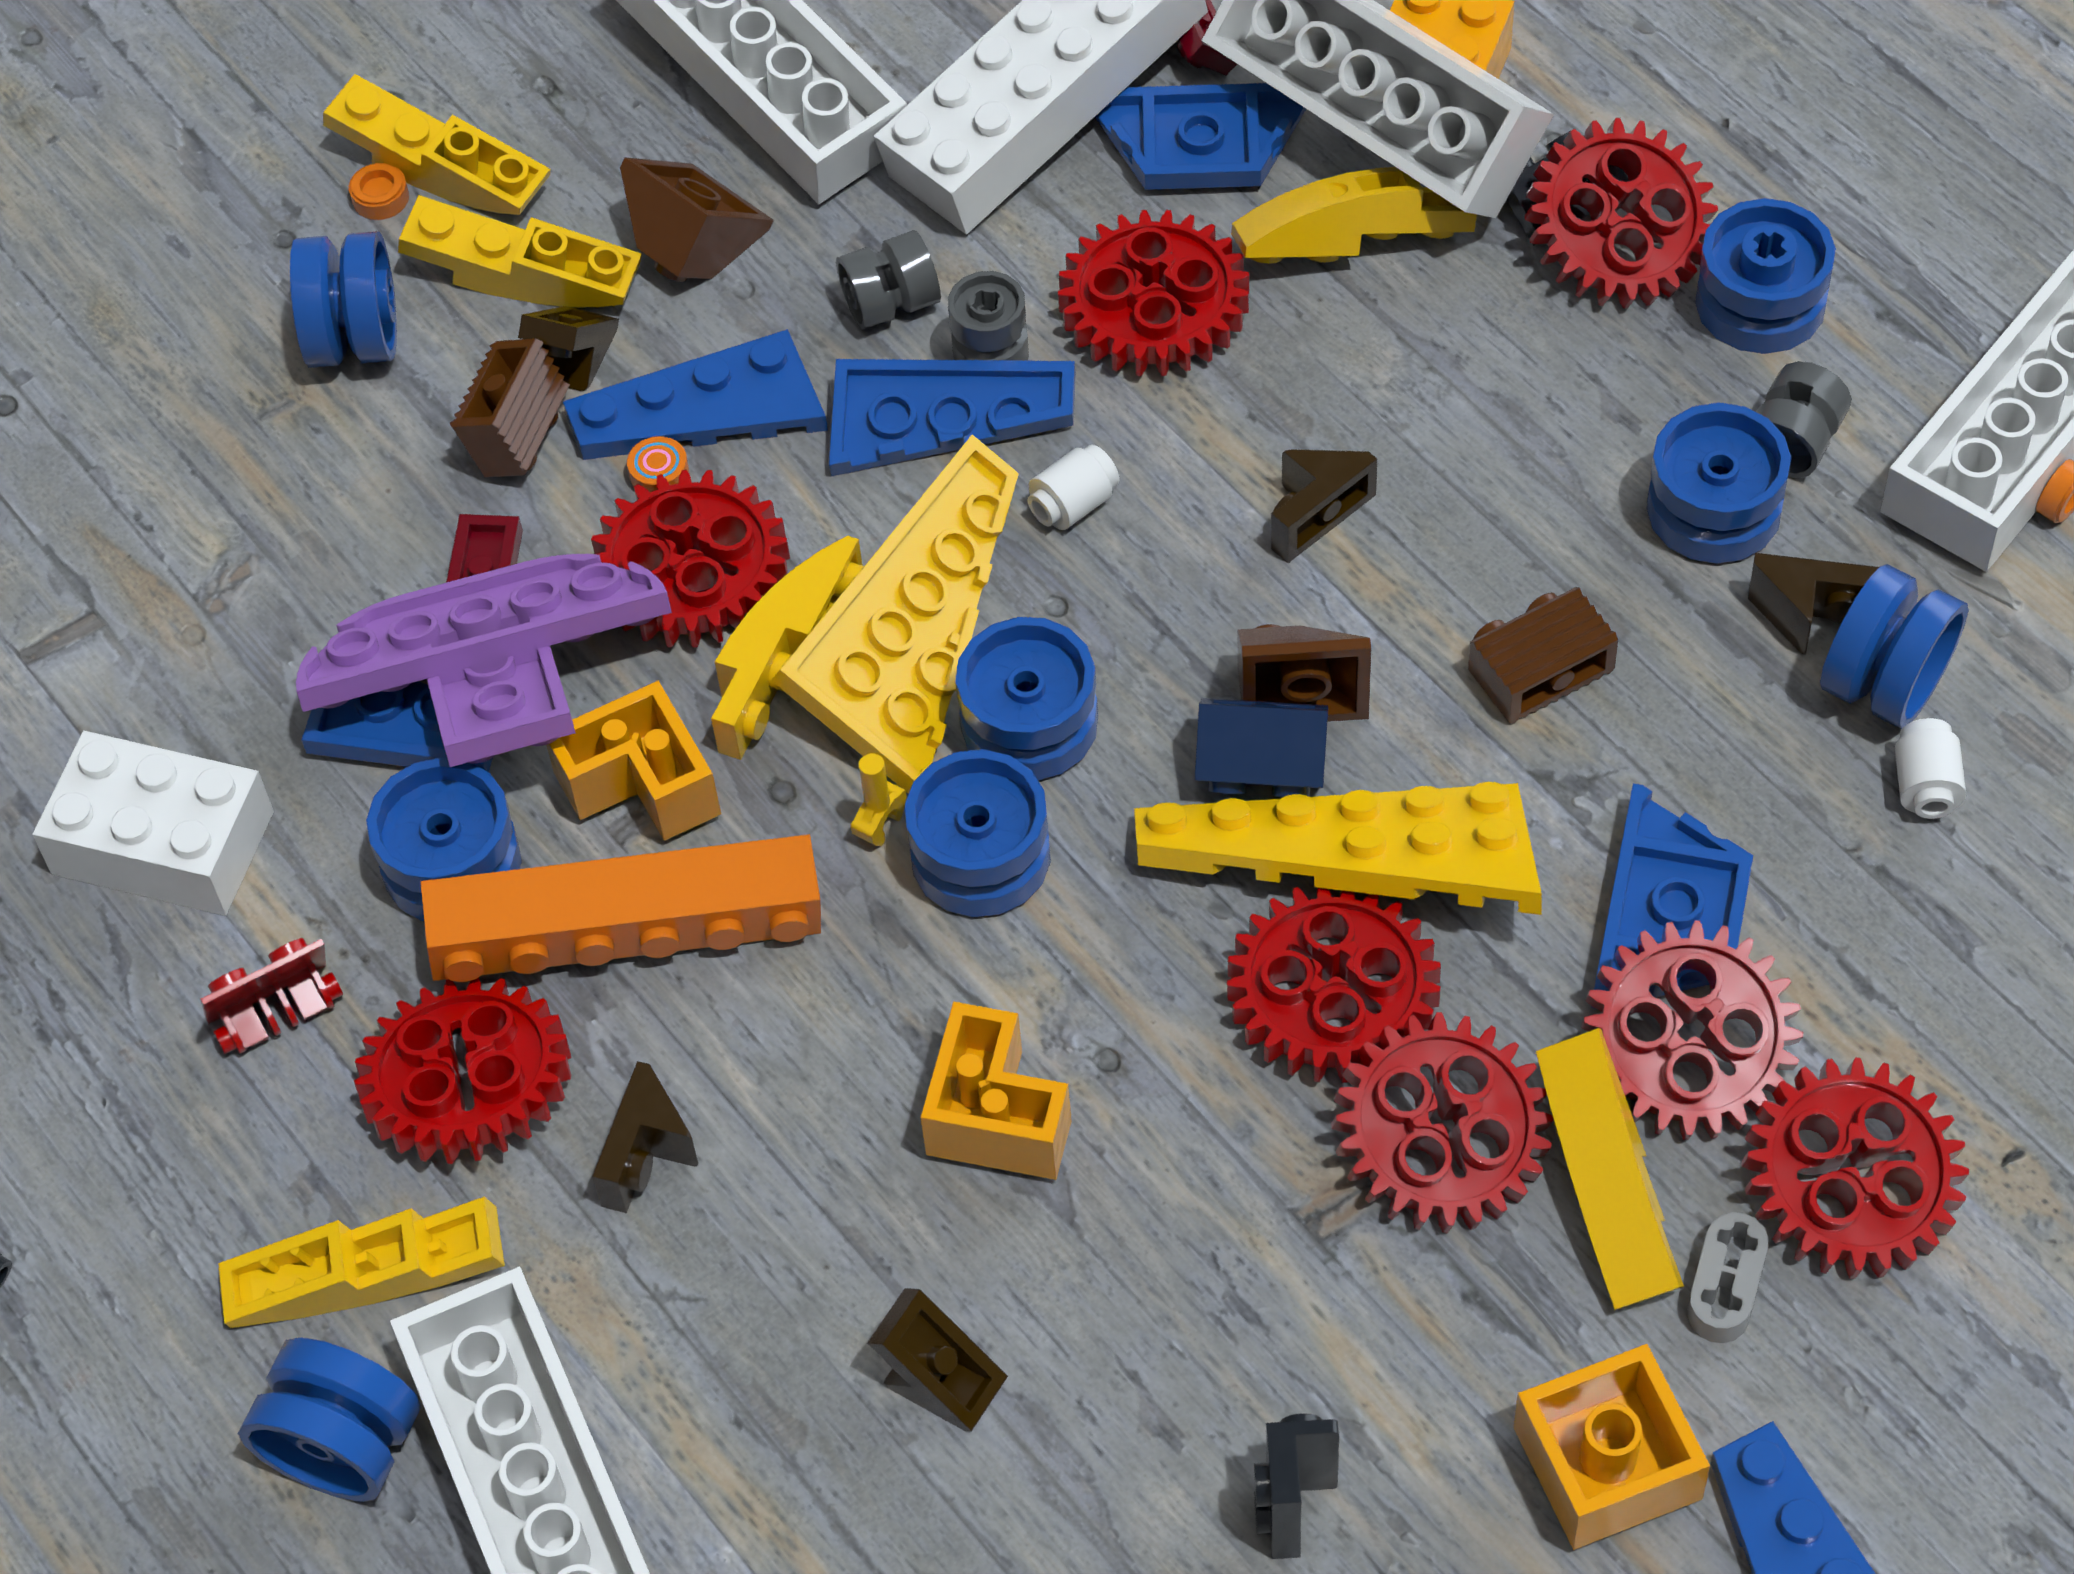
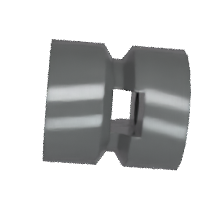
(907, 272)
(988, 318)
(1808, 409)

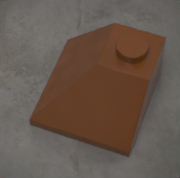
(688, 218)
(1306, 668)

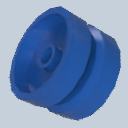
(1764, 275)
(343, 299)
(1718, 482)
(1893, 646)
(1028, 694)
(438, 826)
(978, 832)
(330, 1419)

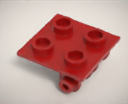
(235, 993)

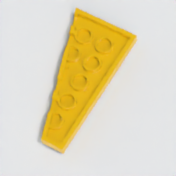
(892, 641)
(1360, 842)

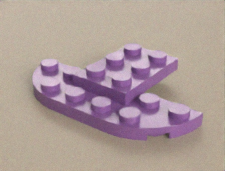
(483, 648)

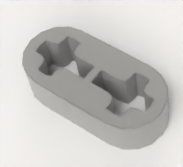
(1742, 1280)

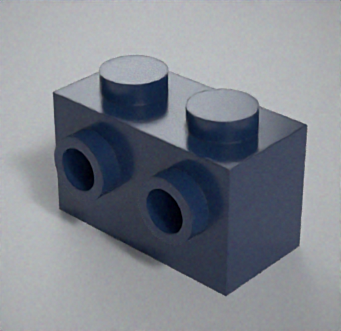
(1261, 745)

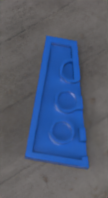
(720, 394)
(931, 407)
(1780, 1510)

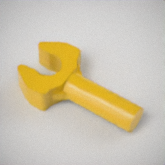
(881, 801)

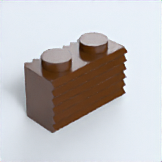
(510, 407)
(1542, 653)

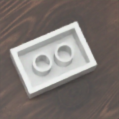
(154, 822)

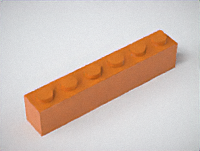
(621, 908)

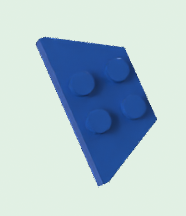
(1200, 133)
(1676, 875)

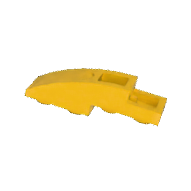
(435, 156)
(1334, 212)
(527, 265)
(770, 637)

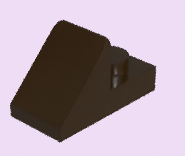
(574, 340)
(1322, 494)
(1797, 589)
(642, 1129)
(935, 1361)

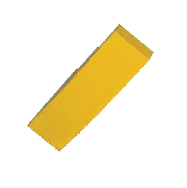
(1608, 1169)
(359, 1267)

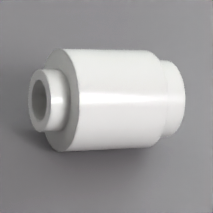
(1072, 487)
(1930, 768)

